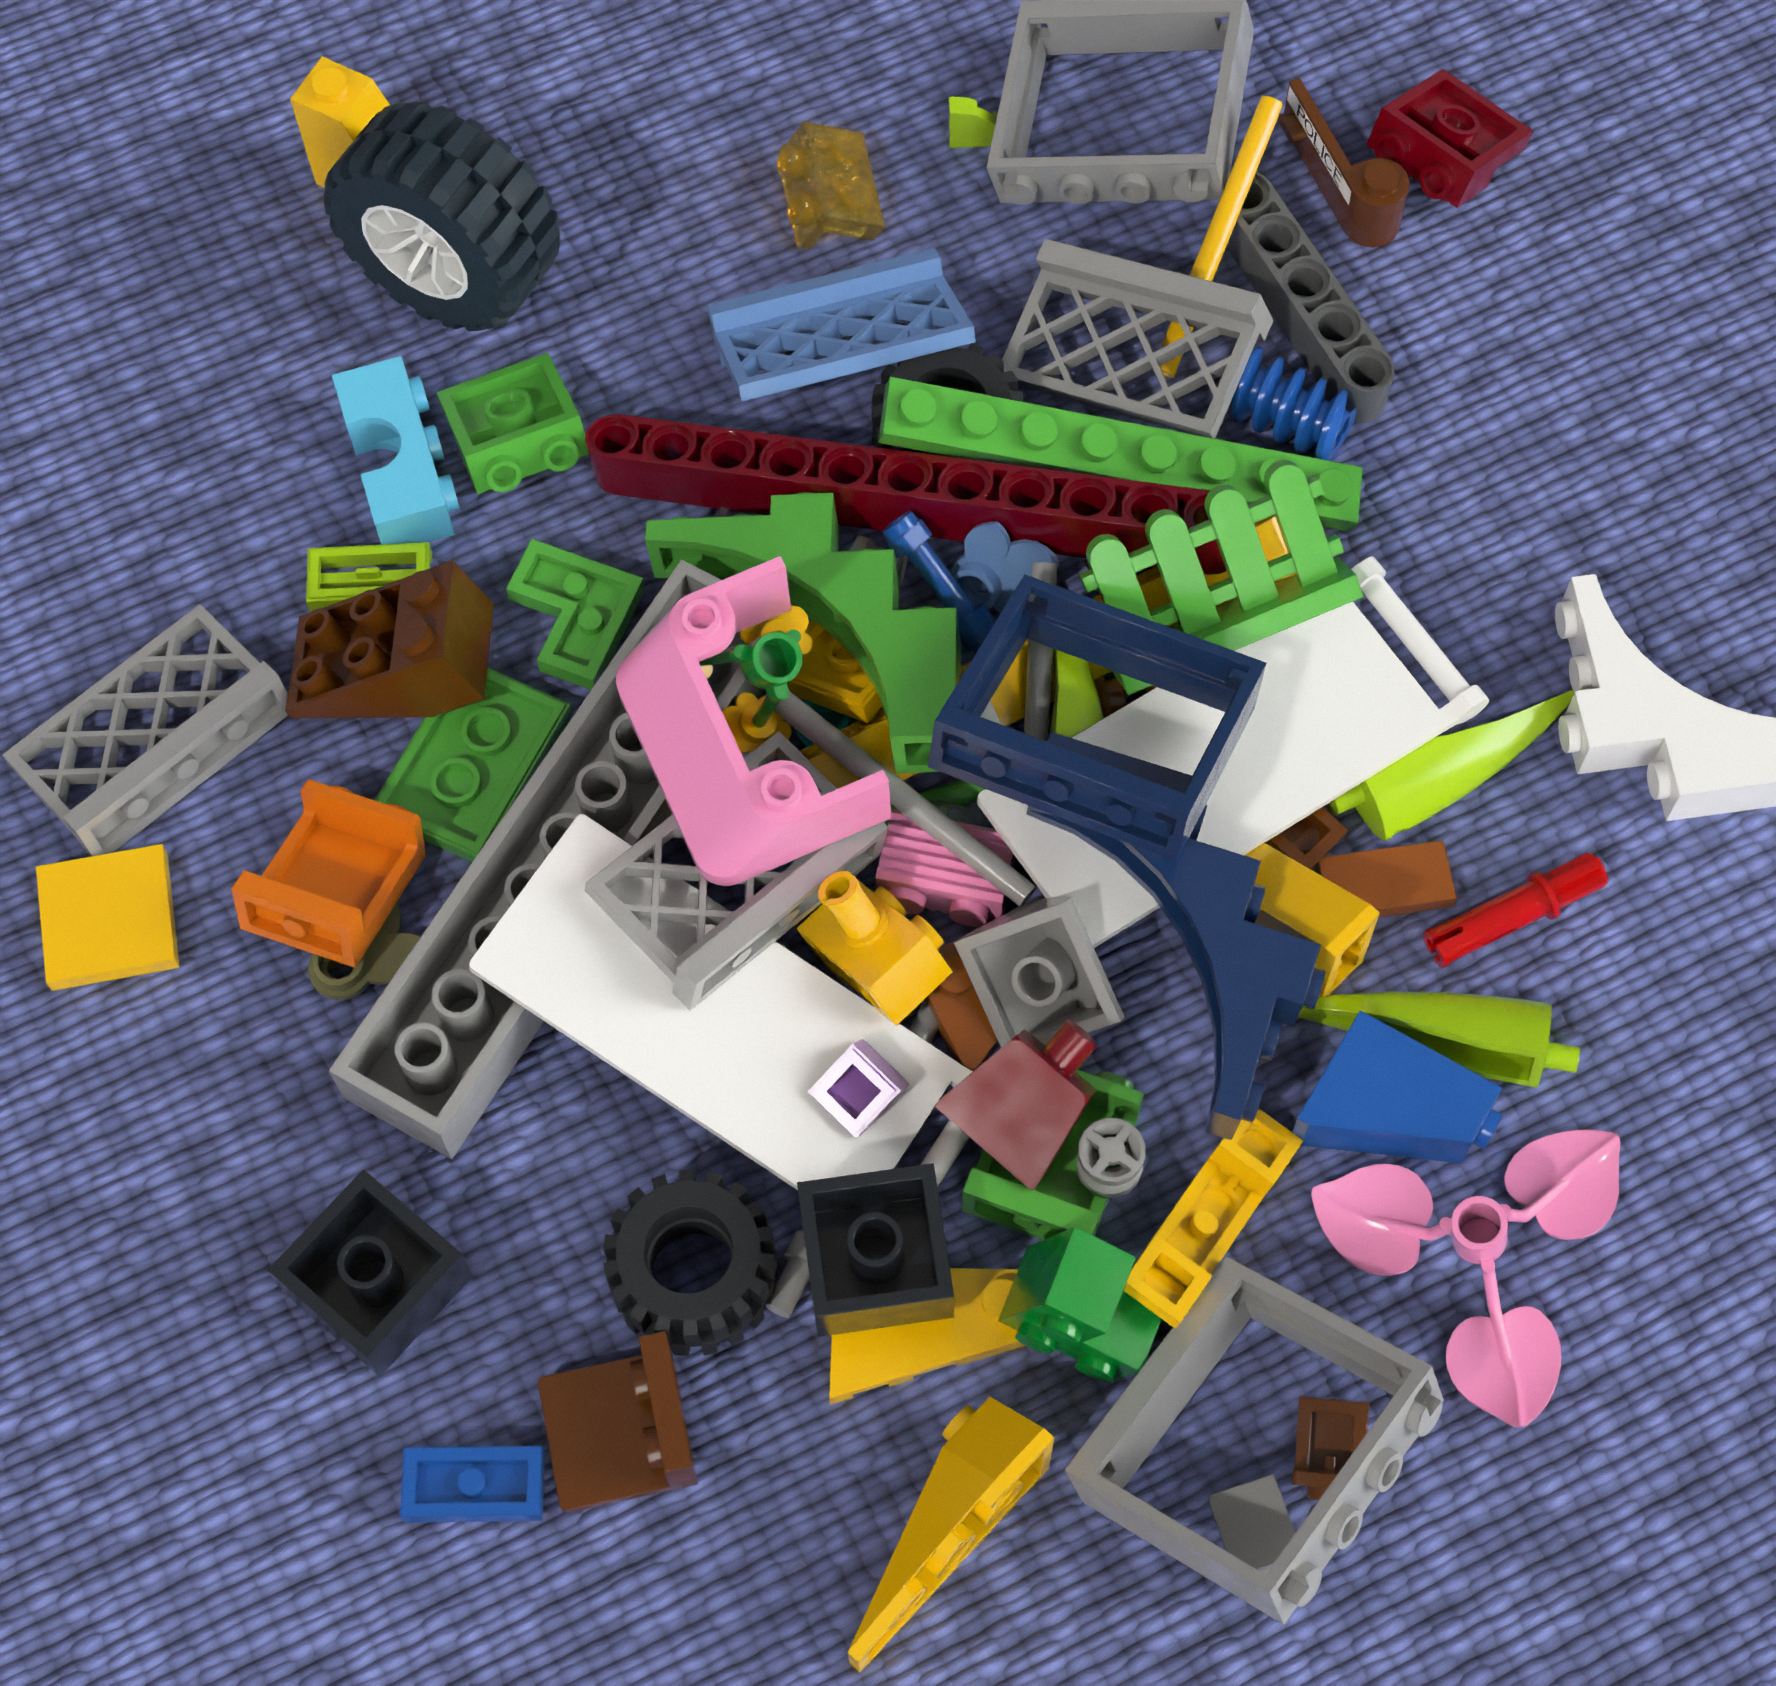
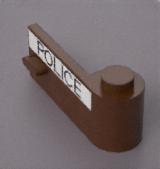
(1363, 196)

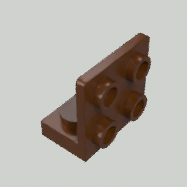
(617, 1429)

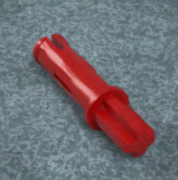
(1515, 909)

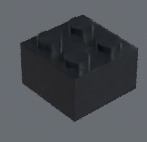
(876, 1250)
(371, 1272)

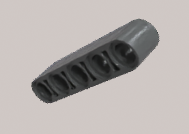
(1310, 320)

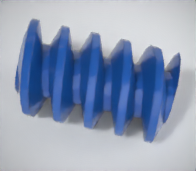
(1291, 408)

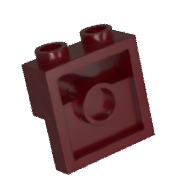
(1447, 137)

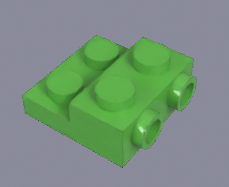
(514, 424)

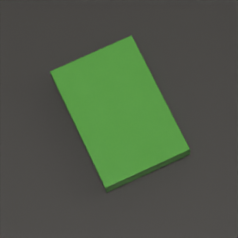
(475, 762)

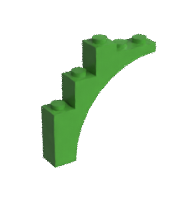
(851, 594)

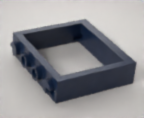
(1072, 783)

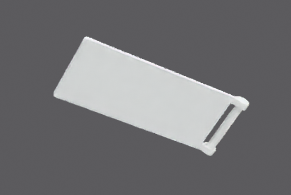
(1323, 722)
(735, 1058)

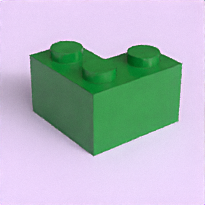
(1075, 1302)

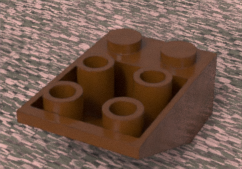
(394, 650)

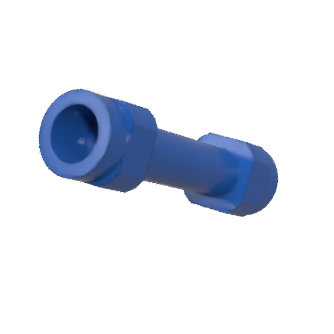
(908, 538)

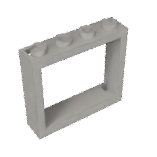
(1118, 28)
(1177, 1372)

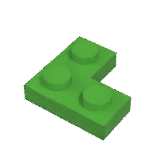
(590, 607)

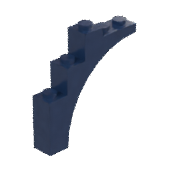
(1247, 971)

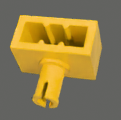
(874, 946)

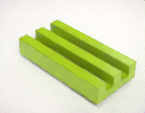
(330, 588)

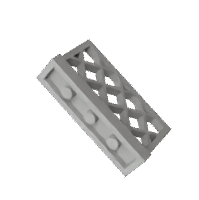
(1149, 291)
(175, 757)
(738, 933)

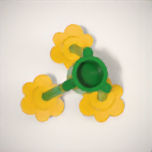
(768, 663)

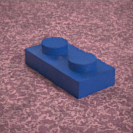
(472, 1484)

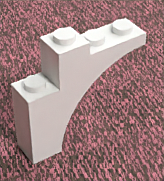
(1635, 715)

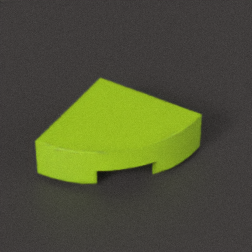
(969, 124)

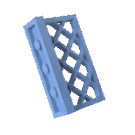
(818, 310)

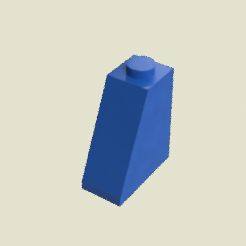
(1397, 1099)

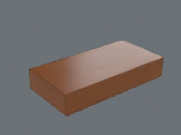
(1395, 877)

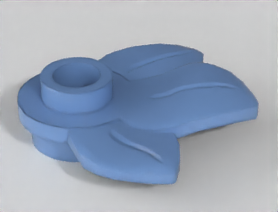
(995, 564)

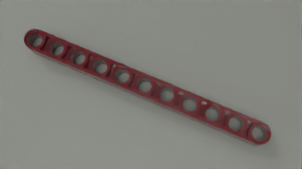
(880, 484)

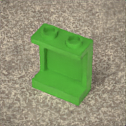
(1060, 1197)

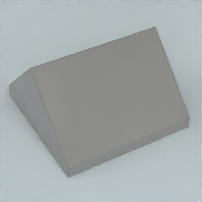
(1038, 972)

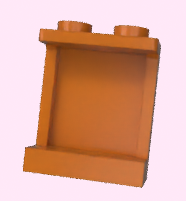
(333, 874)

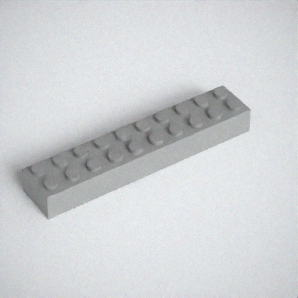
(439, 1032)

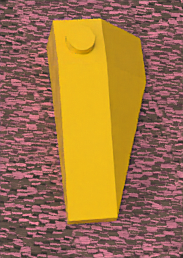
(974, 1484)

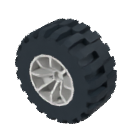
(442, 216)

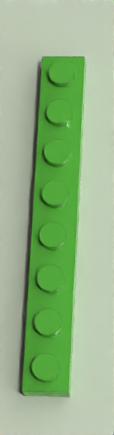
(1068, 441)

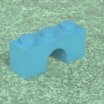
(383, 413)

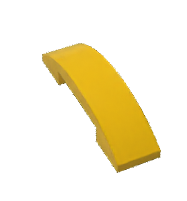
(1210, 1217)

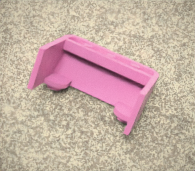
(730, 816)

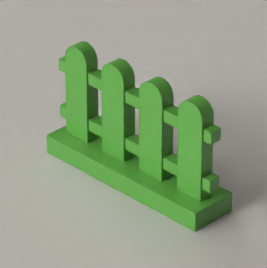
(1260, 604)

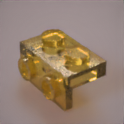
(829, 184)

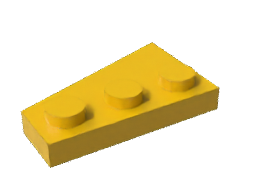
(899, 1352)

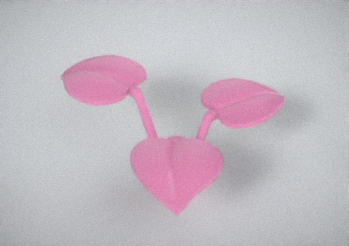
(1503, 1360)

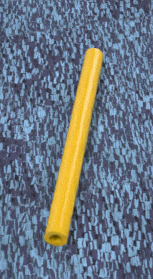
(1229, 207)

